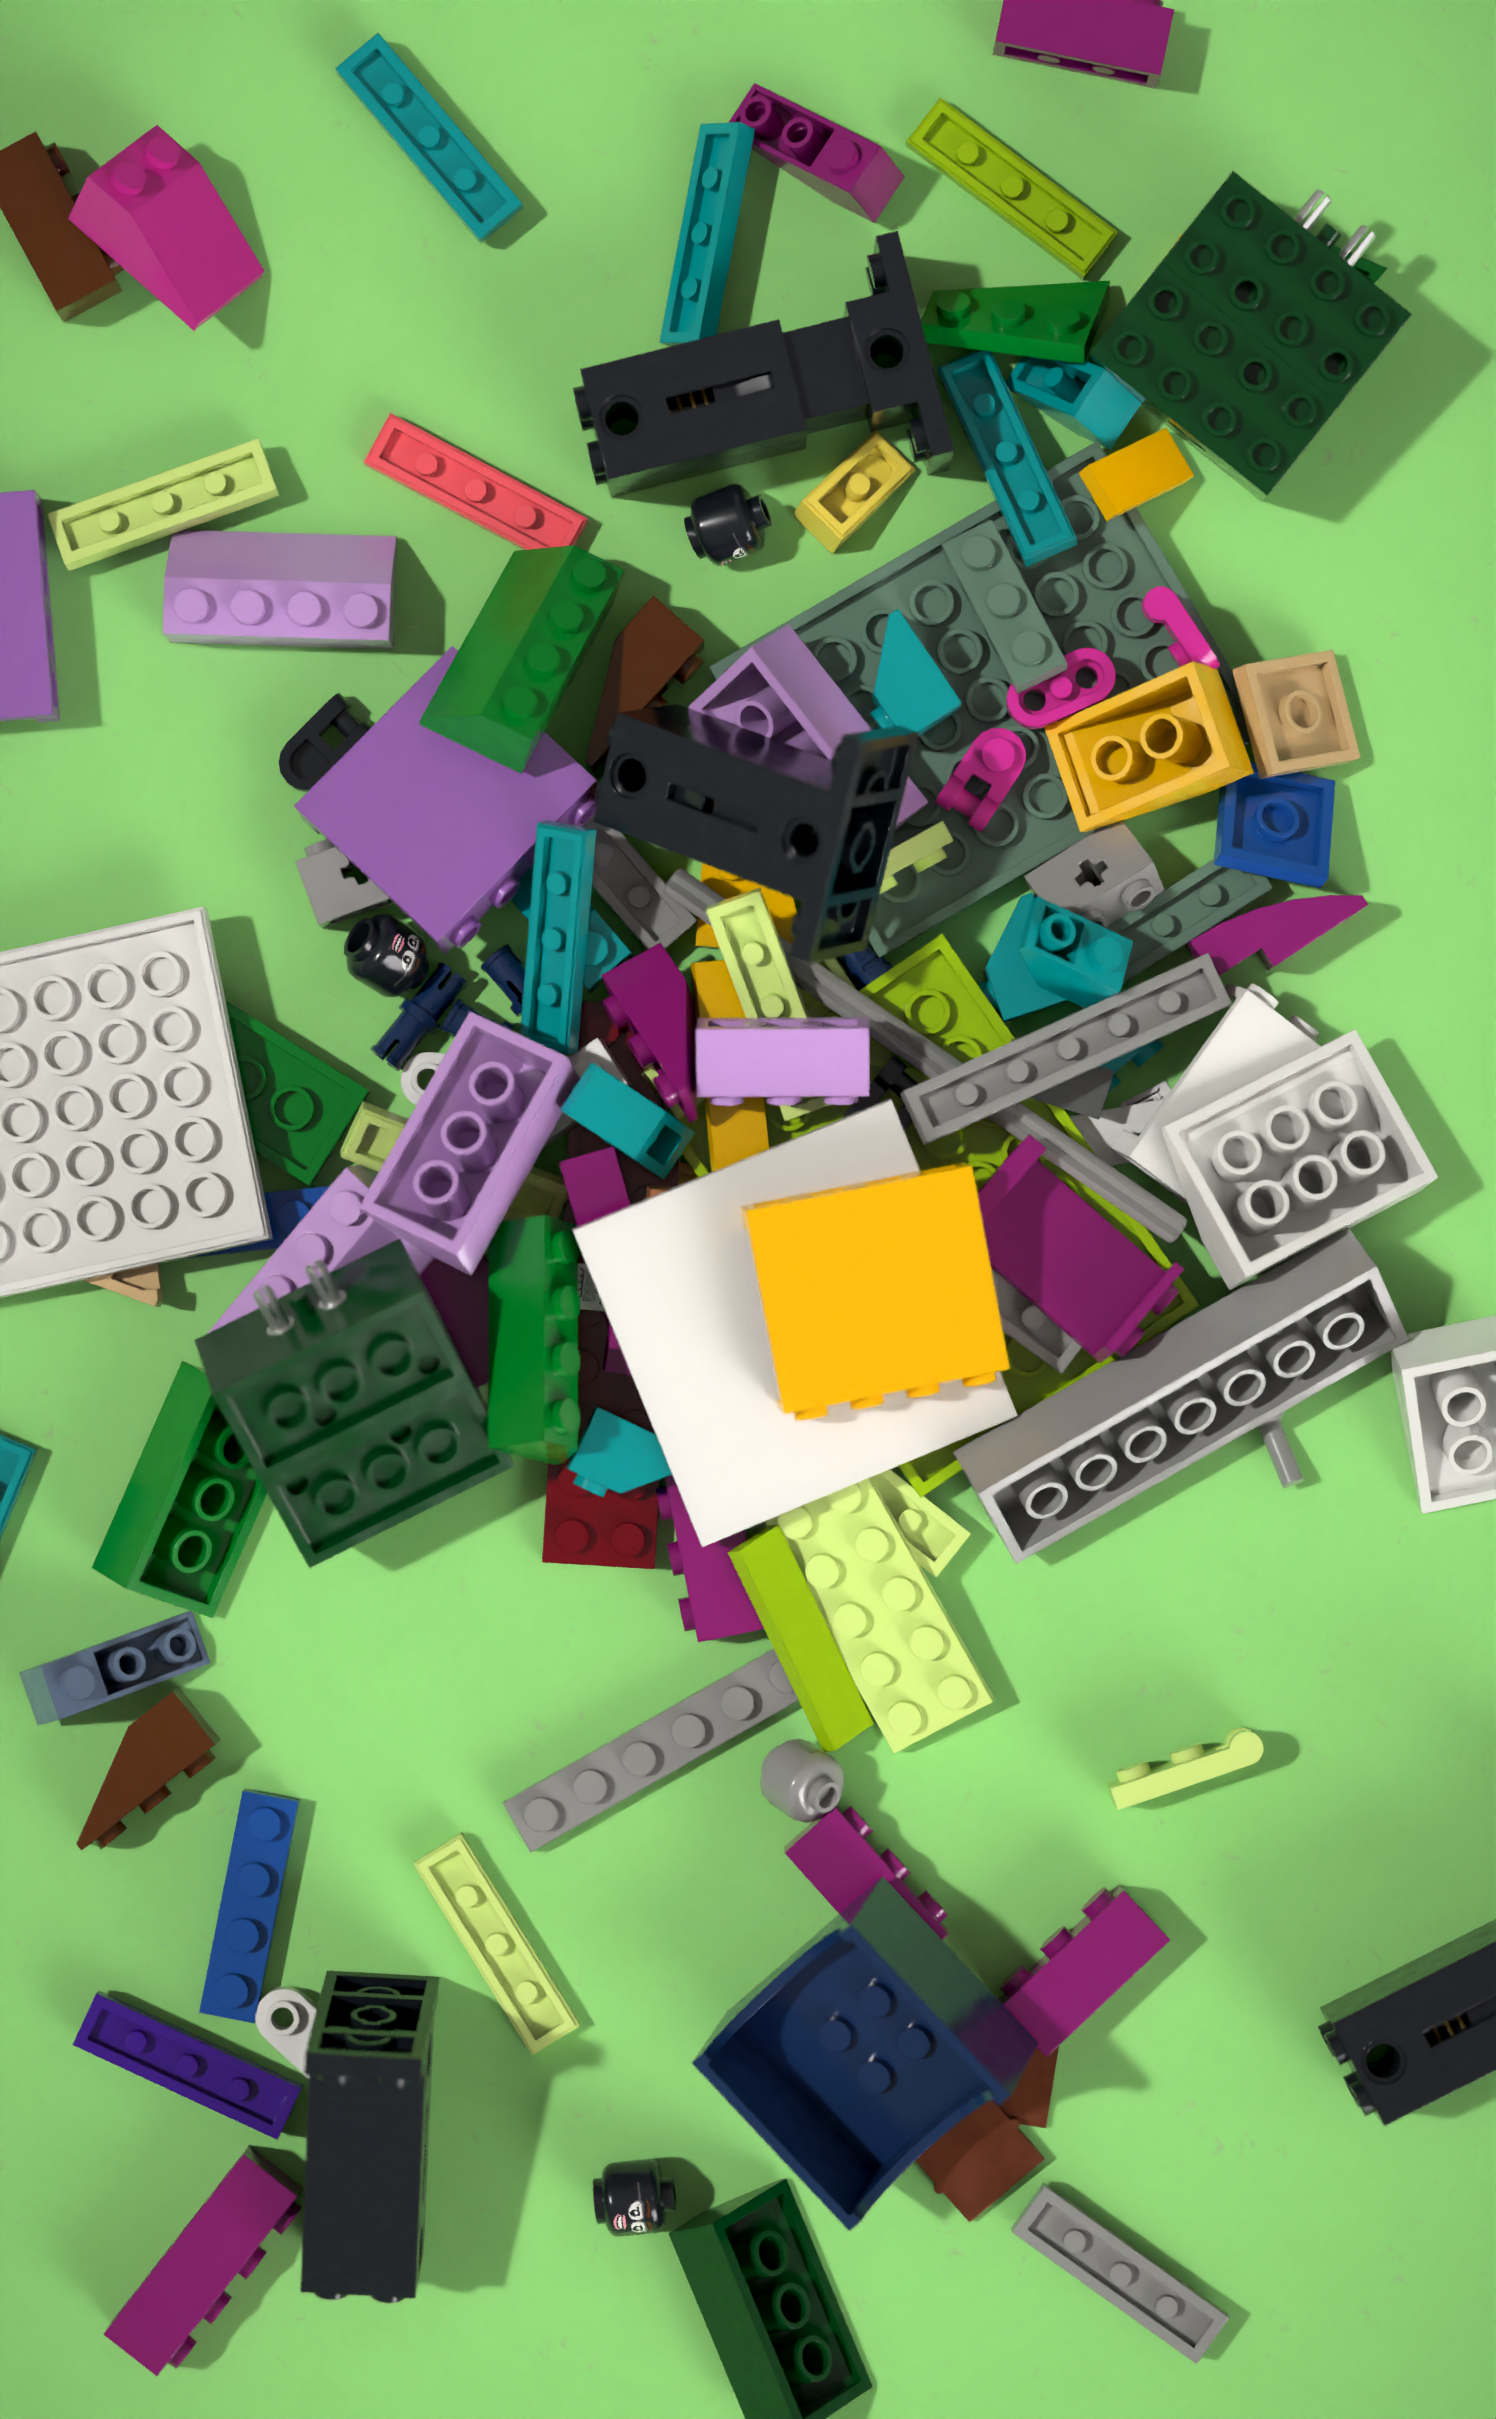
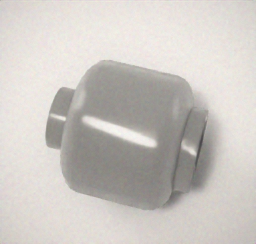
(801, 1780)

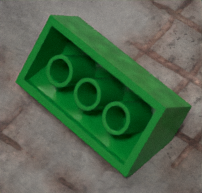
(523, 652)
(534, 1339)
(184, 1504)

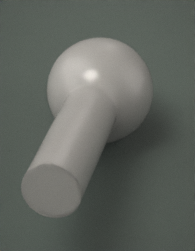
(1280, 1452)

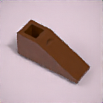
(642, 667)
(152, 1752)

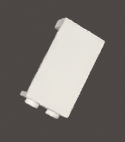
(1240, 1050)

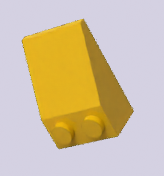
(1149, 747)

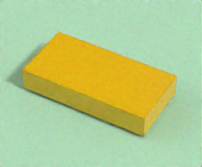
(1136, 474)

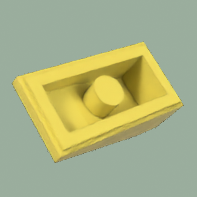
(853, 491)

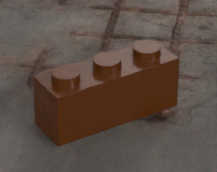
(37, 209)

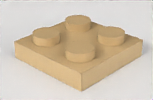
(1296, 713)

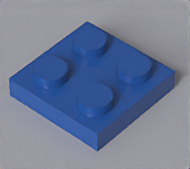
(1277, 827)

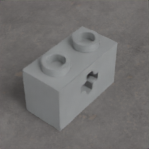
(1099, 876)
(330, 892)

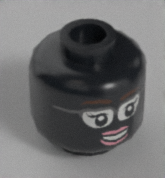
(727, 524)
(386, 955)
(633, 2197)

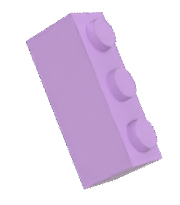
(782, 1059)

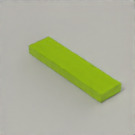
(1011, 188)
(801, 1638)

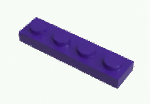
(187, 2064)

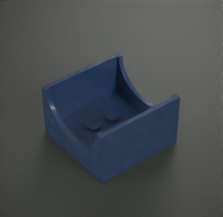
(864, 2051)

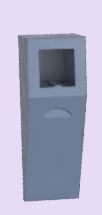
(114, 1668)

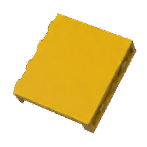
(876, 1290)

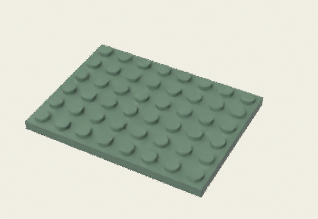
(1088, 601)

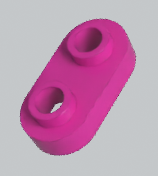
(1062, 693)

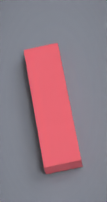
(472, 488)

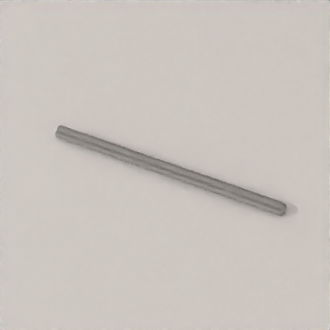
(934, 1061)

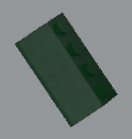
(770, 2307)

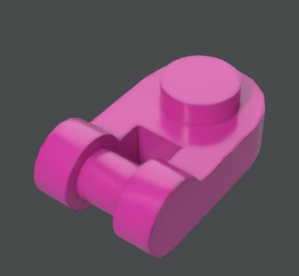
(1164, 607)
(996, 761)

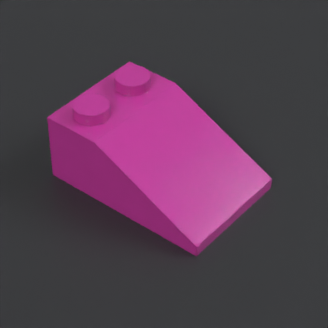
(167, 227)

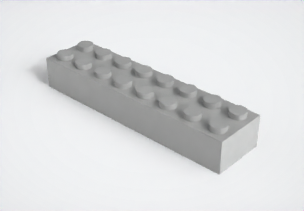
(1182, 1394)

